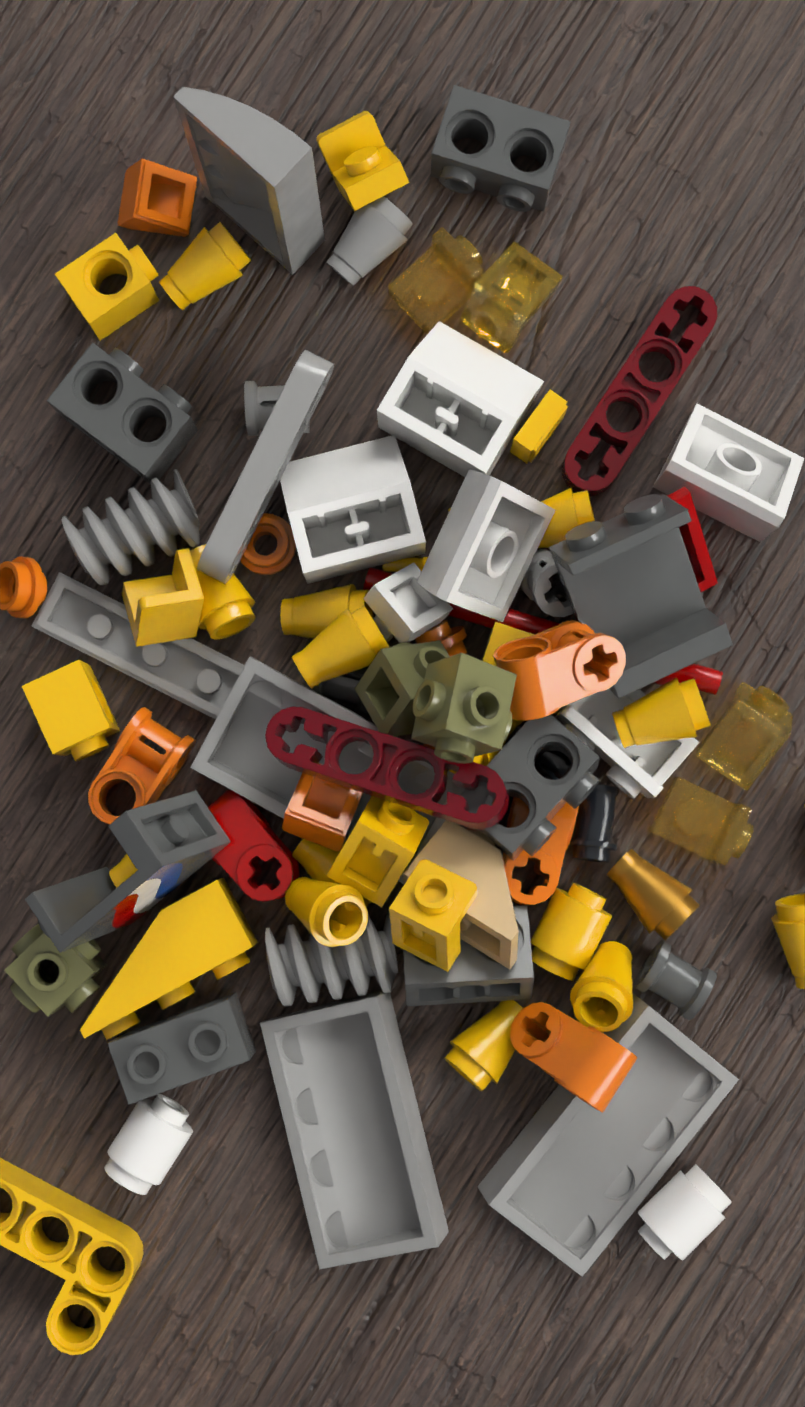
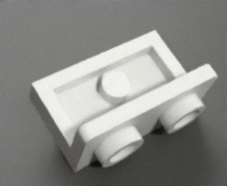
(633, 768)

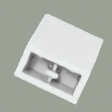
(457, 401)
(352, 509)

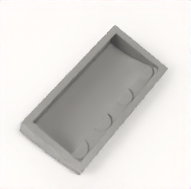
(255, 173)
(239, 756)
(355, 1130)
(585, 1171)

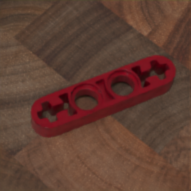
(642, 393)
(388, 761)

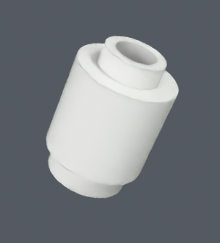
(148, 1144)
(683, 1213)

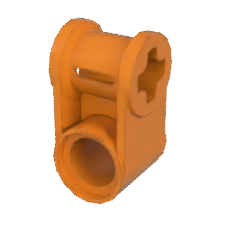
(559, 667)
(140, 764)
(547, 860)
(571, 1053)

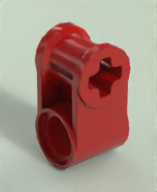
(250, 842)

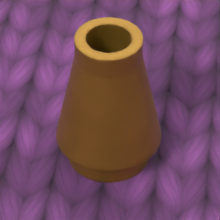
(653, 895)

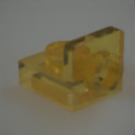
(438, 280)
(509, 296)
(747, 735)
(703, 822)

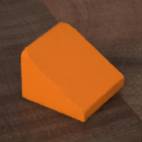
(157, 199)
(321, 811)

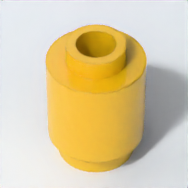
(569, 931)

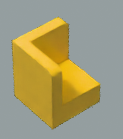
(166, 605)

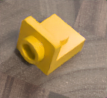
(361, 160)
(379, 849)
(429, 913)

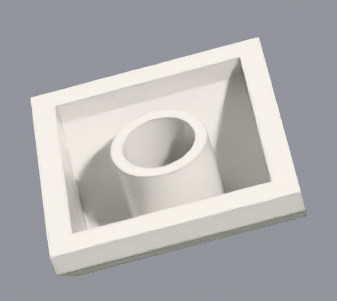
(731, 473)
(485, 546)

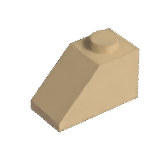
(491, 918)

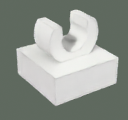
(404, 606)

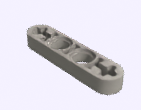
(265, 466)

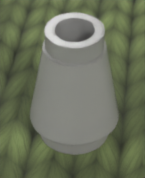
(369, 239)

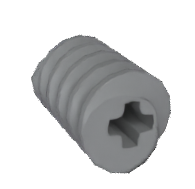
(134, 530)
(311, 963)

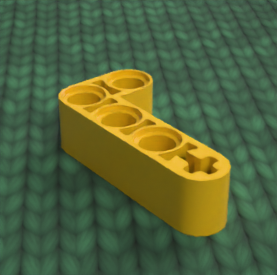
(72, 1260)

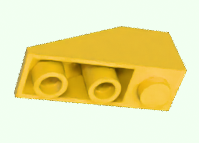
(180, 945)

